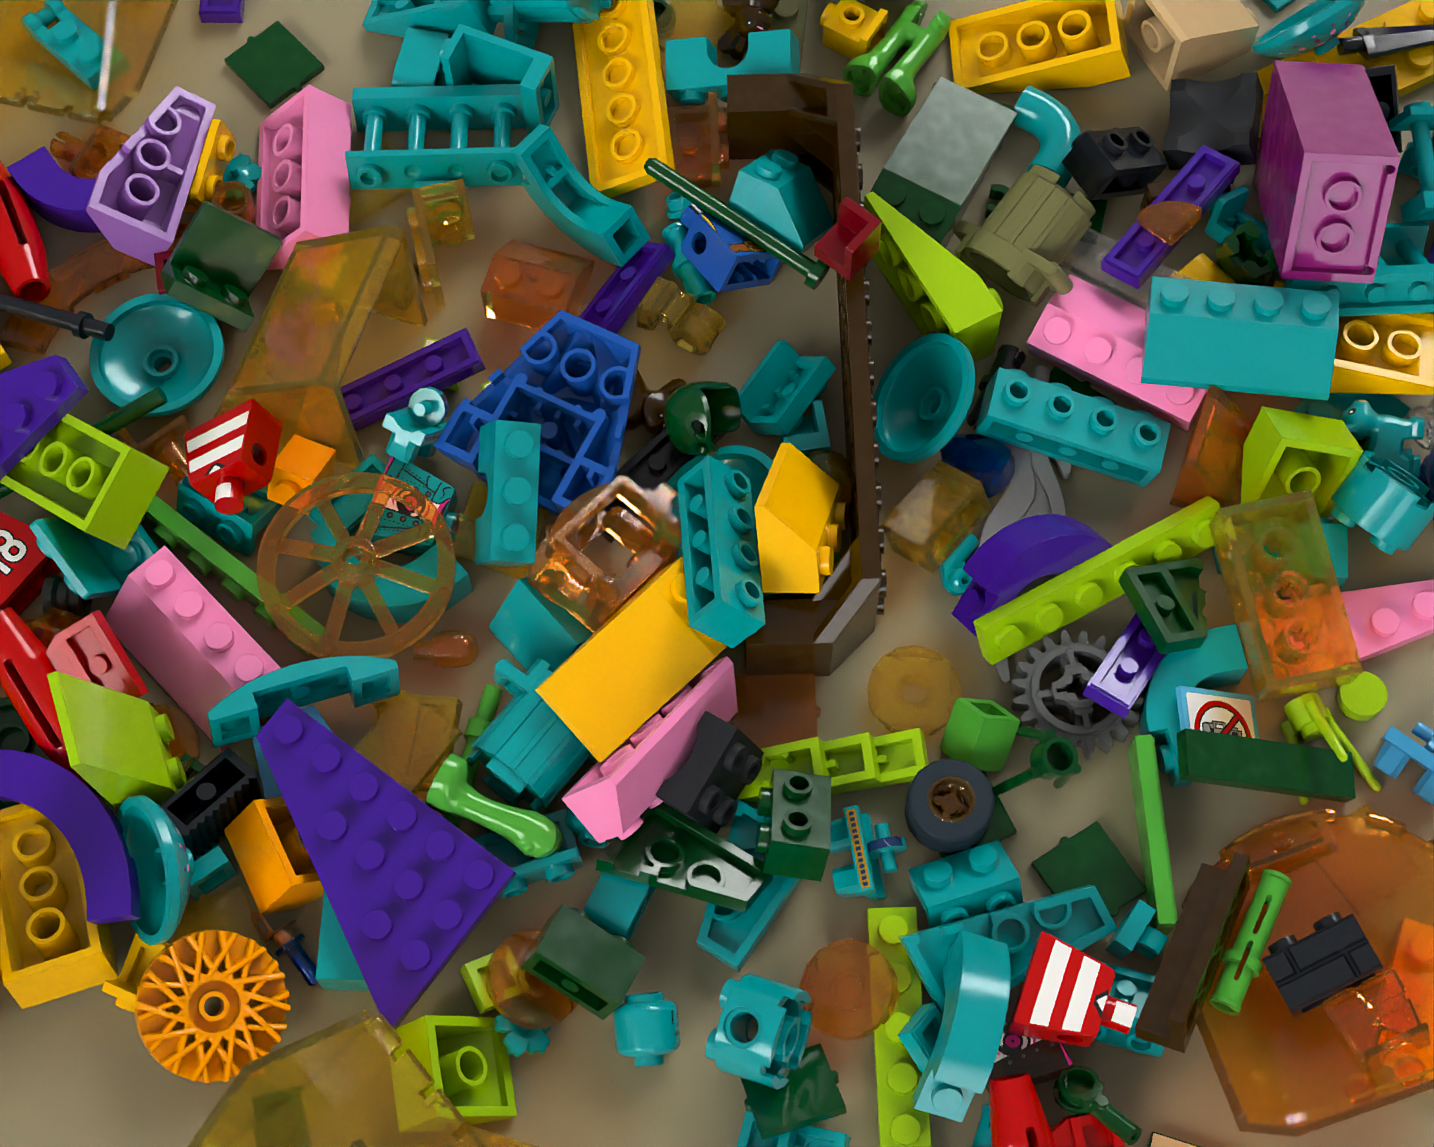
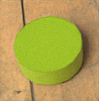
(1363, 697)

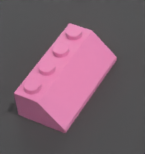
(304, 170)
(1102, 343)
(184, 637)
(626, 782)

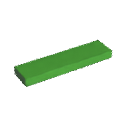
(1152, 832)

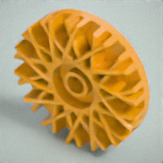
(174, 995)

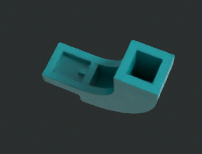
(579, 210)
(401, 600)
(1213, 665)
(971, 1026)

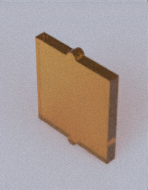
(776, 708)

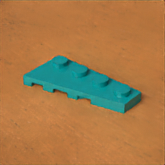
(1071, 916)

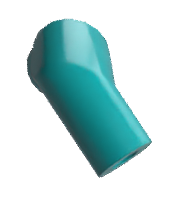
(951, 571)

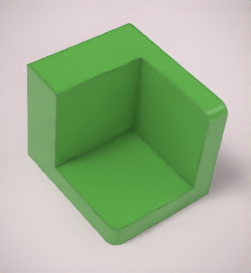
(980, 734)

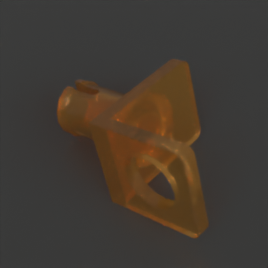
(88, 156)
(164, 446)

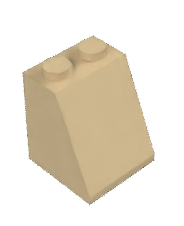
(1188, 35)

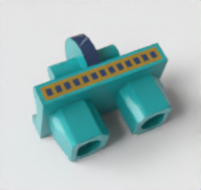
(418, 426)
(865, 875)

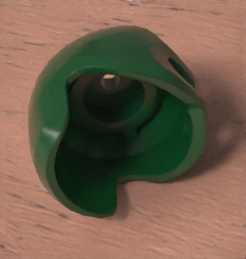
(700, 412)

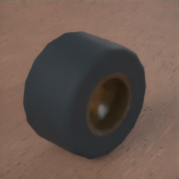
(954, 788)

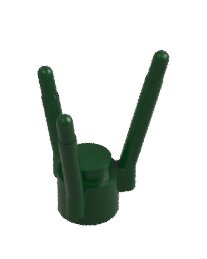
(1049, 759)

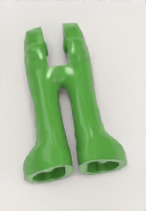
(897, 86)
(454, 795)

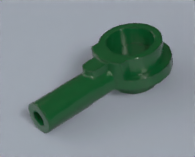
(1082, 1092)

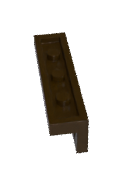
(1194, 954)

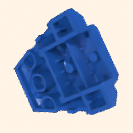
(573, 384)

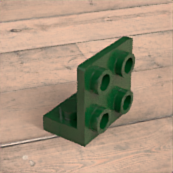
(219, 264)

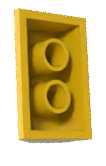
(798, 524)

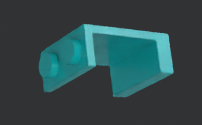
(490, 60)

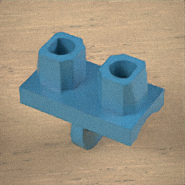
(1400, 749)

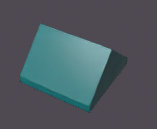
(537, 628)

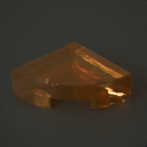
(1169, 219)

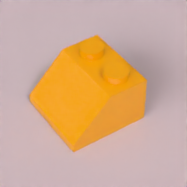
(273, 857)

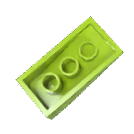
(934, 284)
(89, 480)
(116, 741)

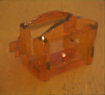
(574, 533)

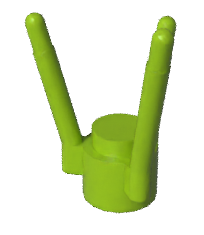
(1313, 720)

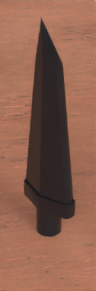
(1386, 40)

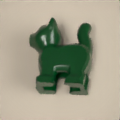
(1242, 258)

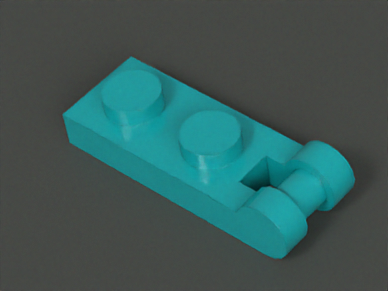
(68, 40)

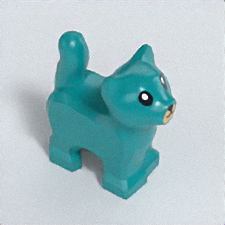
(1385, 434)

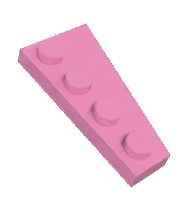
(1387, 616)

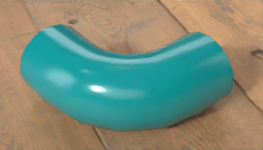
(1052, 127)

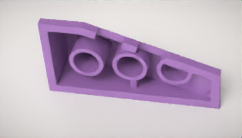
(148, 180)

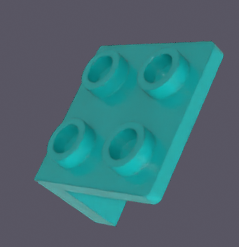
(88, 563)

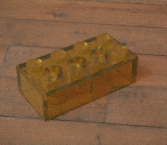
(1301, 571)

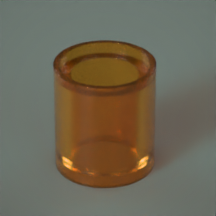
(235, 194)

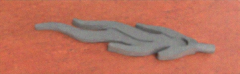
(1029, 494)

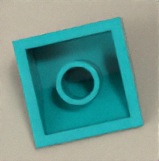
(782, 199)

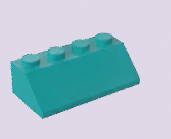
(1240, 337)

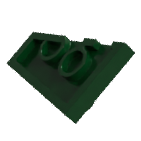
(686, 860)

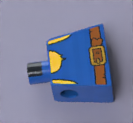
(723, 254)

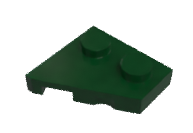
(1169, 603)

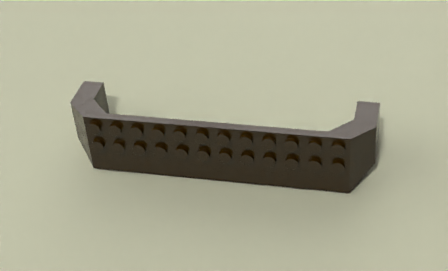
(817, 124)

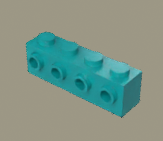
(1073, 427)
(720, 552)

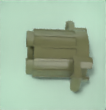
(1028, 236)

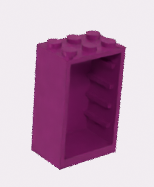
(1325, 172)

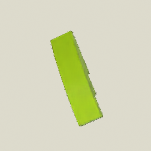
(850, 761)

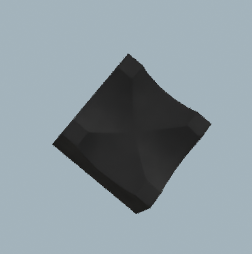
(1216, 115)
(713, 774)

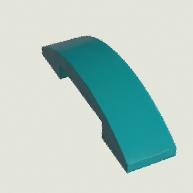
(303, 683)

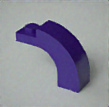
(54, 192)
(1021, 555)

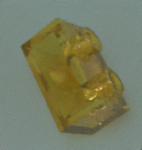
(936, 516)

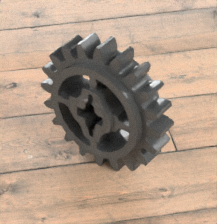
(1035, 702)

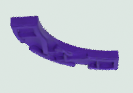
(87, 825)

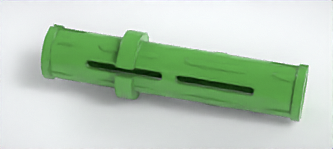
(1231, 992)

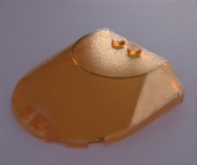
(1298, 1071)

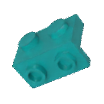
(783, 389)
(529, 869)
(966, 884)

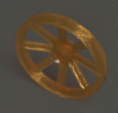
(359, 575)

